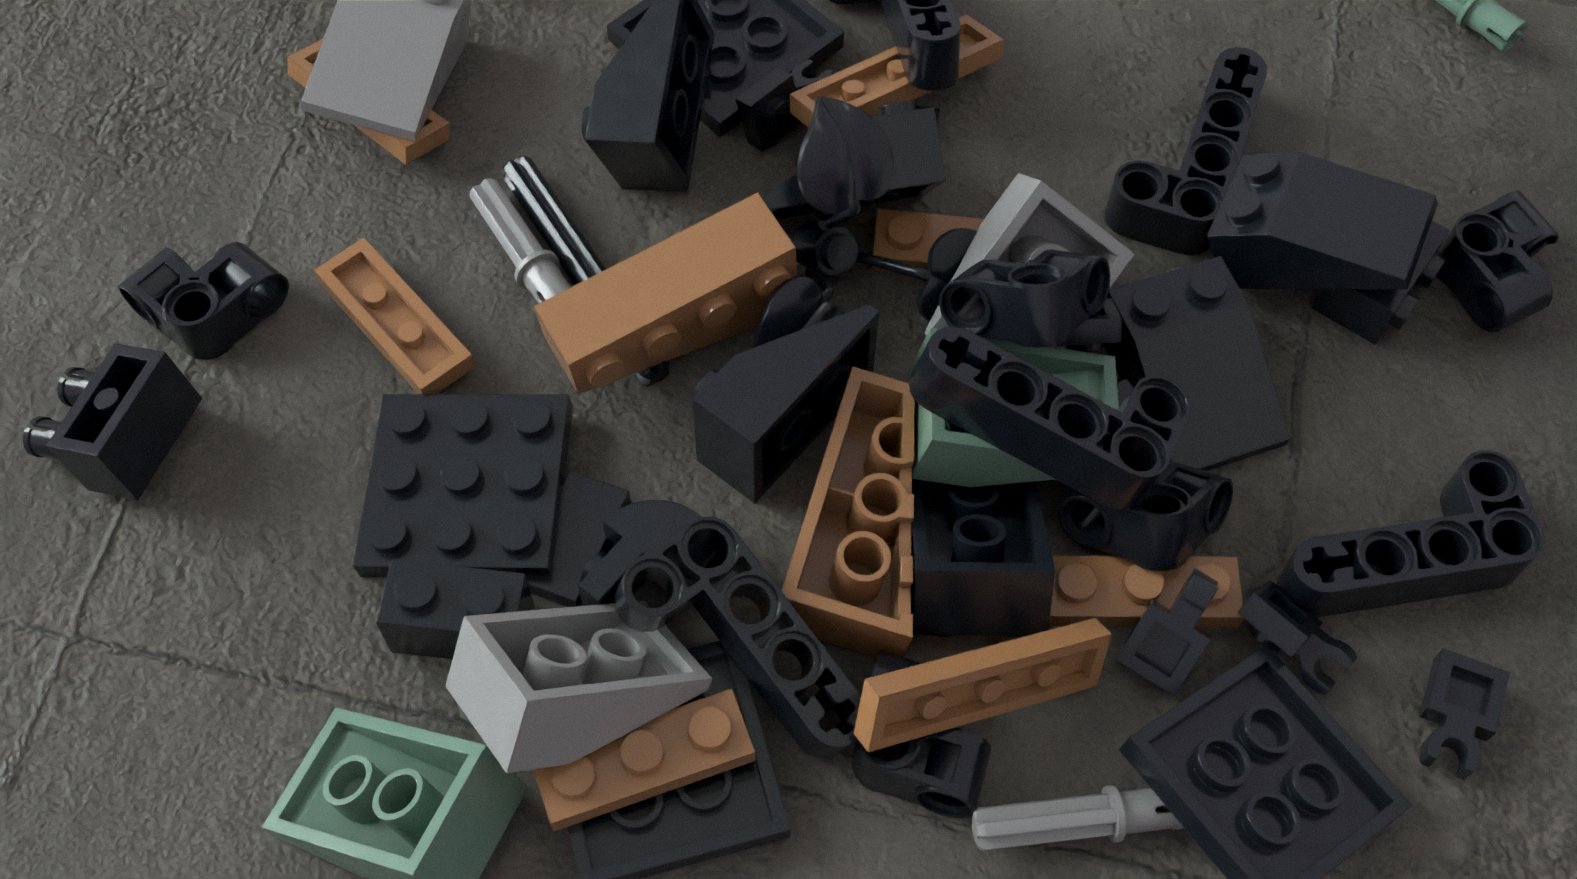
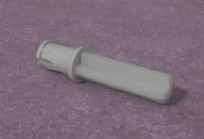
(535, 267)
(1070, 819)

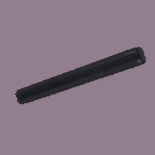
(562, 235)

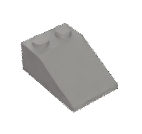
(386, 62)
(1033, 220)
(565, 681)

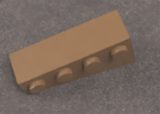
(670, 296)
(855, 542)

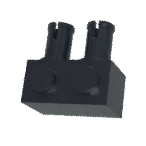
(118, 420)

